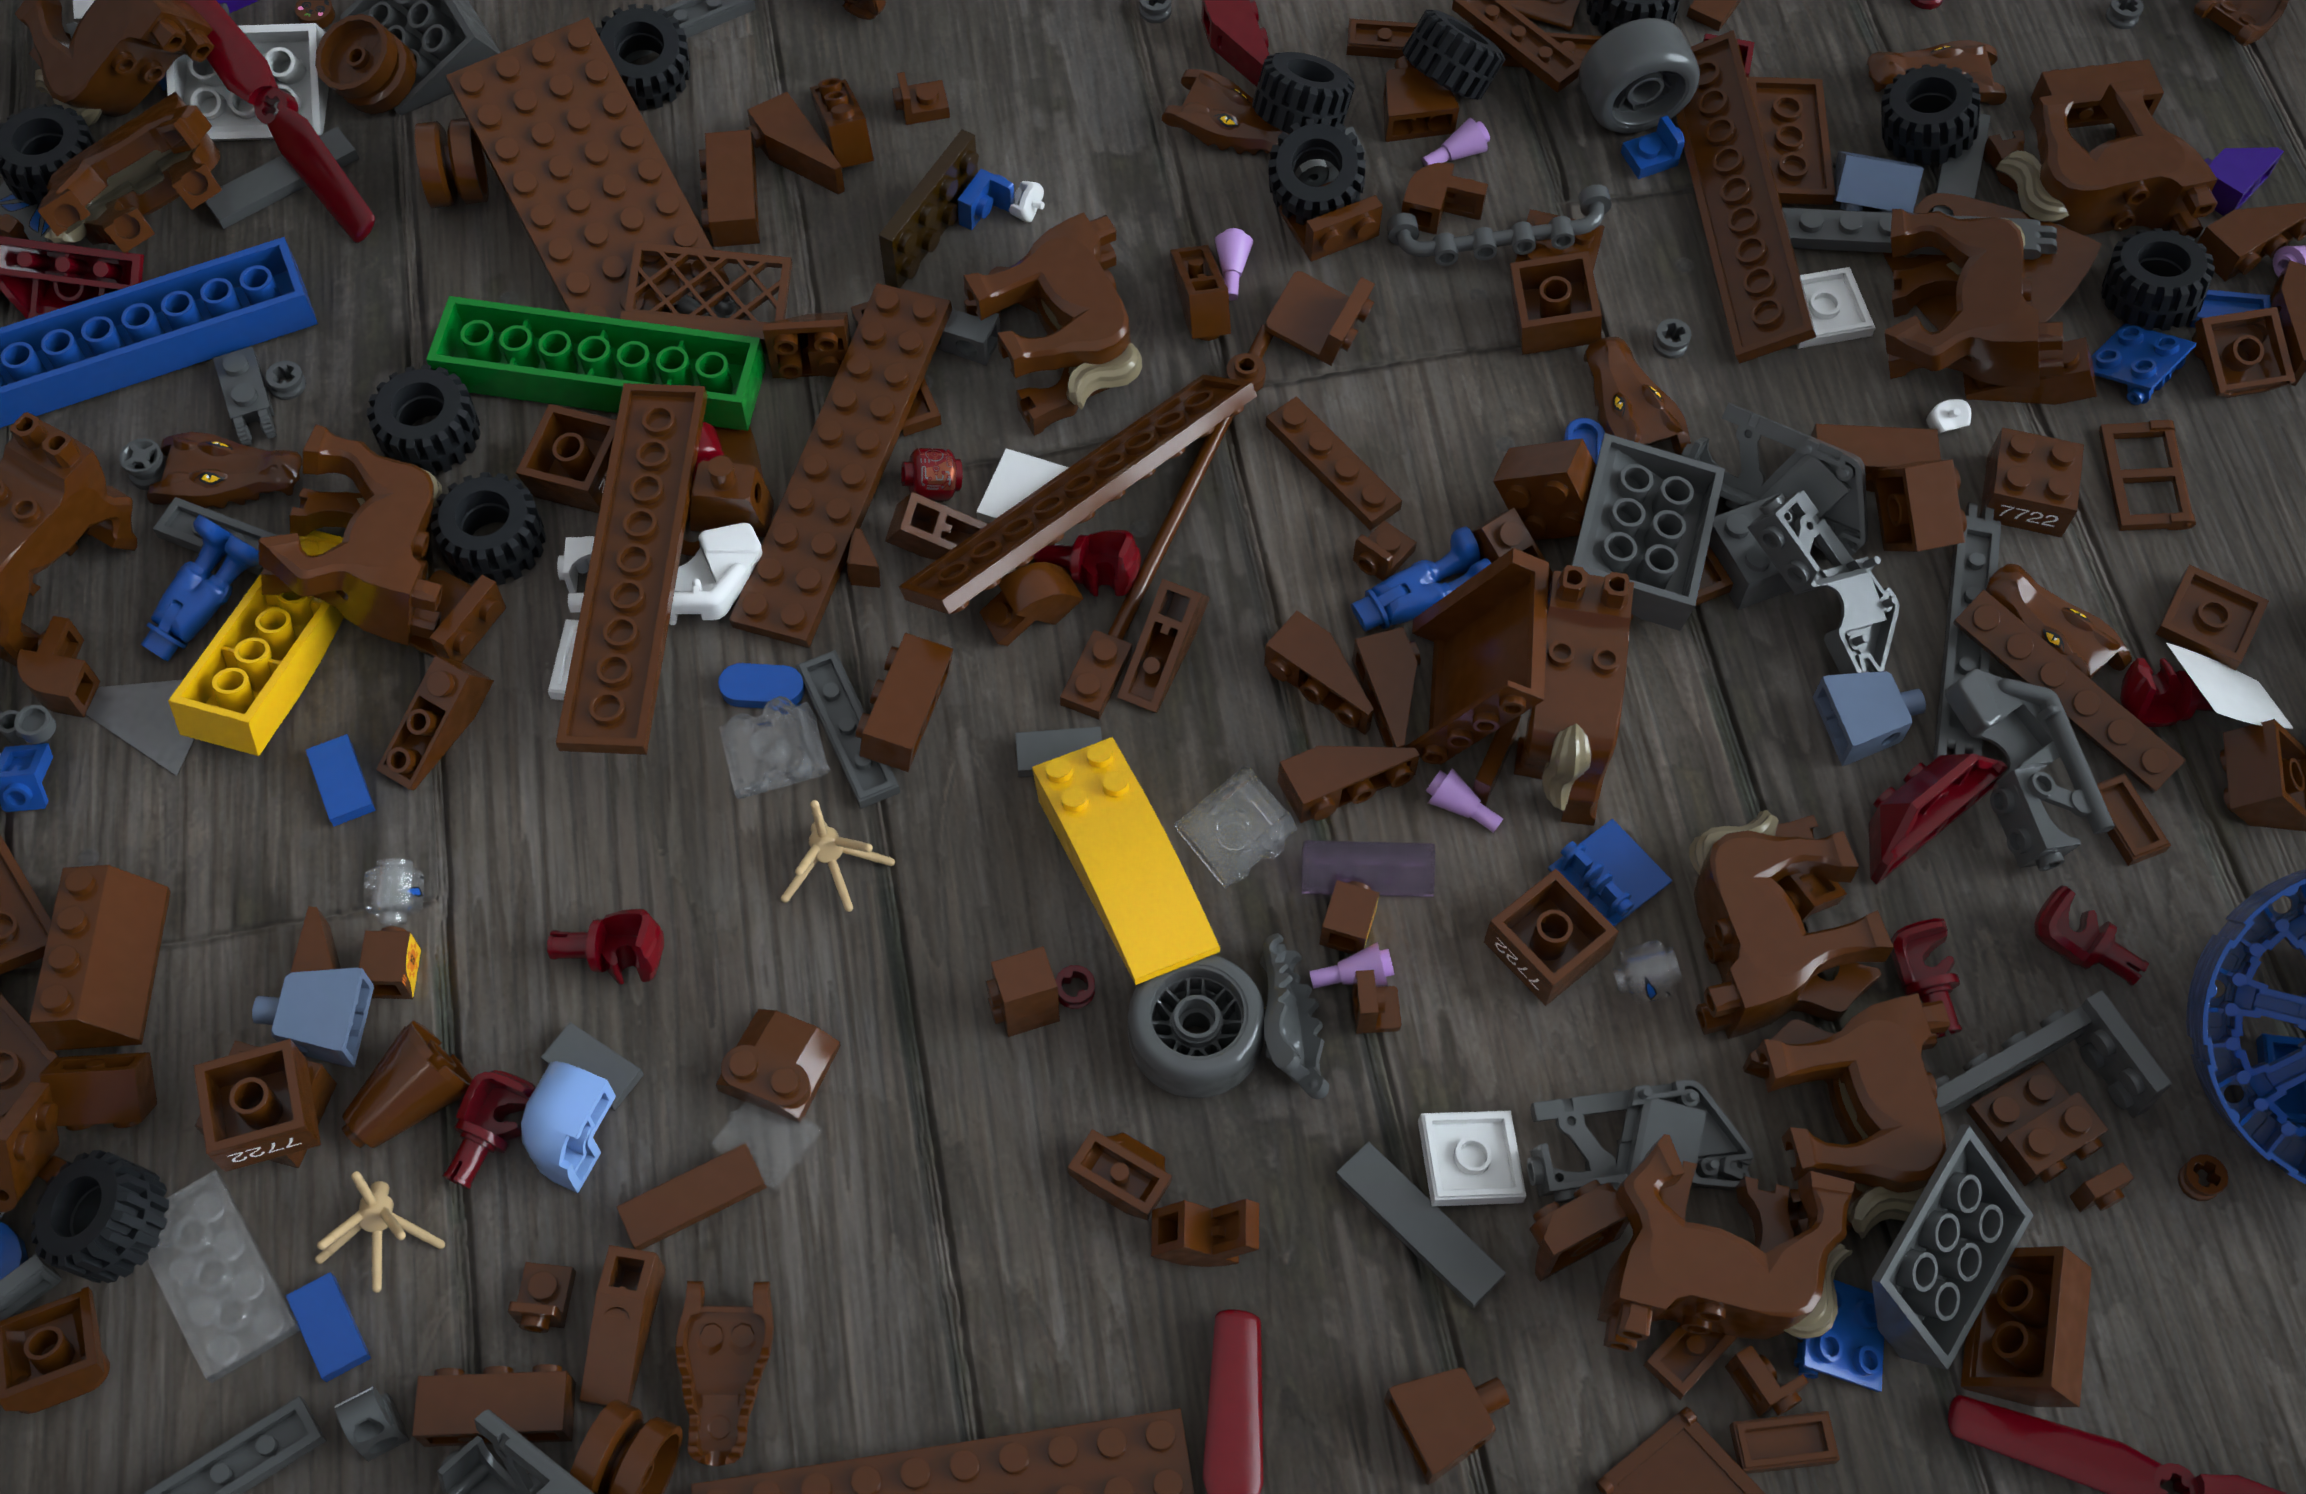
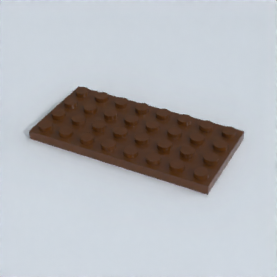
(580, 168)

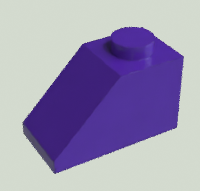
(2240, 174)

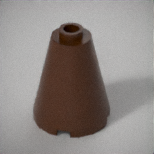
(405, 1088)

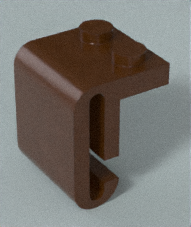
(26, 1142)

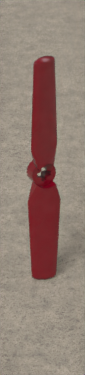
(250, 78)
(1235, 1407)
(2080, 1454)

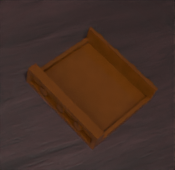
(1485, 653)

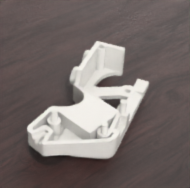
(703, 585)

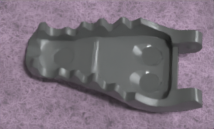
(1288, 1019)

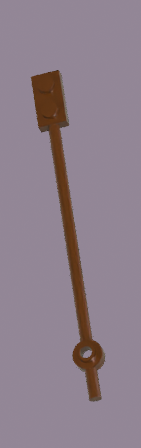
(1108, 654)

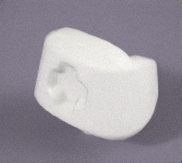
(1027, 201)
(1949, 415)

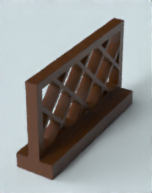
(695, 320)

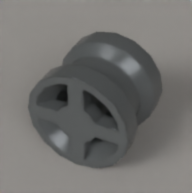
(142, 454)

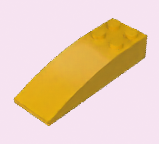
(257, 664)
(1124, 860)

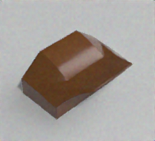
(1121, 1172)

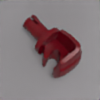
(1098, 560)
(2160, 698)
(2089, 943)
(614, 944)
(1911, 948)
(481, 1121)

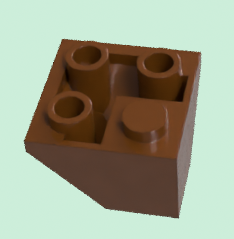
(807, 344)

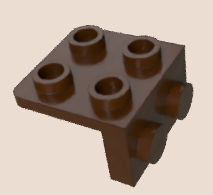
(1337, 228)
(1319, 316)
(465, 616)

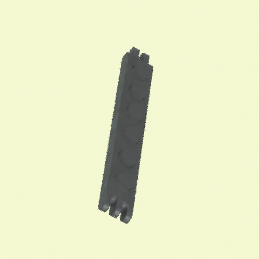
(1872, 232)
(1970, 572)

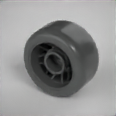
(1639, 75)
(1205, 995)

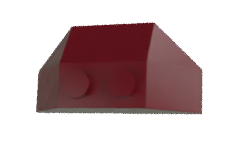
(55, 275)
(1926, 806)

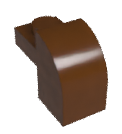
(1438, 191)
(1030, 594)
(55, 674)
(1203, 1235)

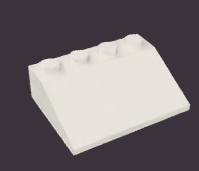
(291, 57)

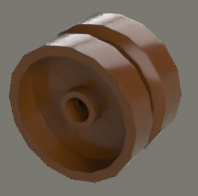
(365, 64)
(451, 163)
(626, 1454)

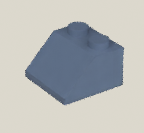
(1875, 183)

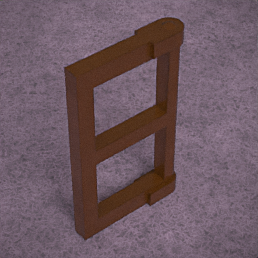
(2154, 428)

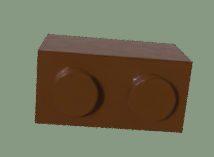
(1023, 992)
(101, 1089)

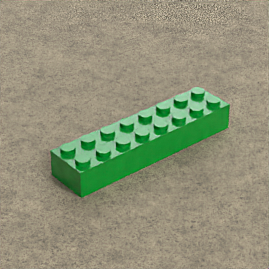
(590, 357)

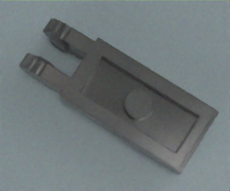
(245, 393)

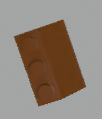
(2032, 1331)

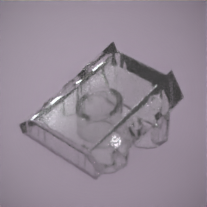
(773, 748)
(1236, 827)

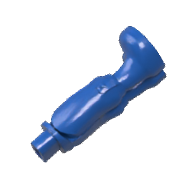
(1418, 587)
(196, 594)

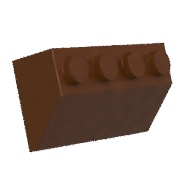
(99, 959)

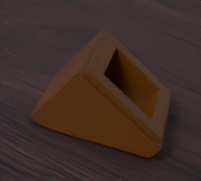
(861, 563)

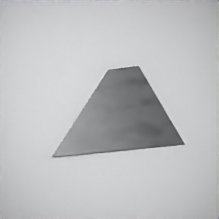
(143, 720)

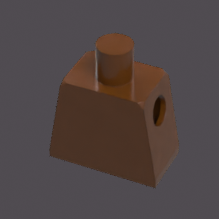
(1416, 104)
(729, 496)
(1445, 1418)

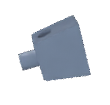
(1865, 712)
(320, 1013)

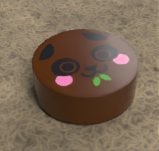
(315, 11)

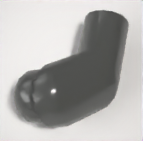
(723, 309)

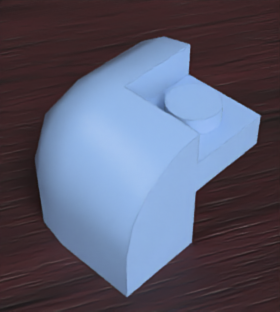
(562, 1123)

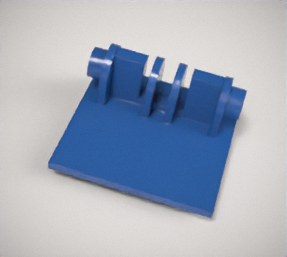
(2140, 360)
(1611, 872)
(1851, 1347)

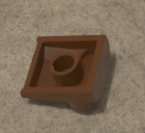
(2244, 352)
(778, 1063)
(1577, 1227)
(51, 1354)

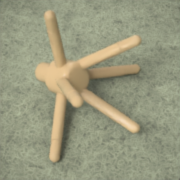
(827, 848)
(373, 1216)

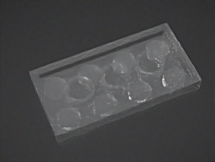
(218, 1280)

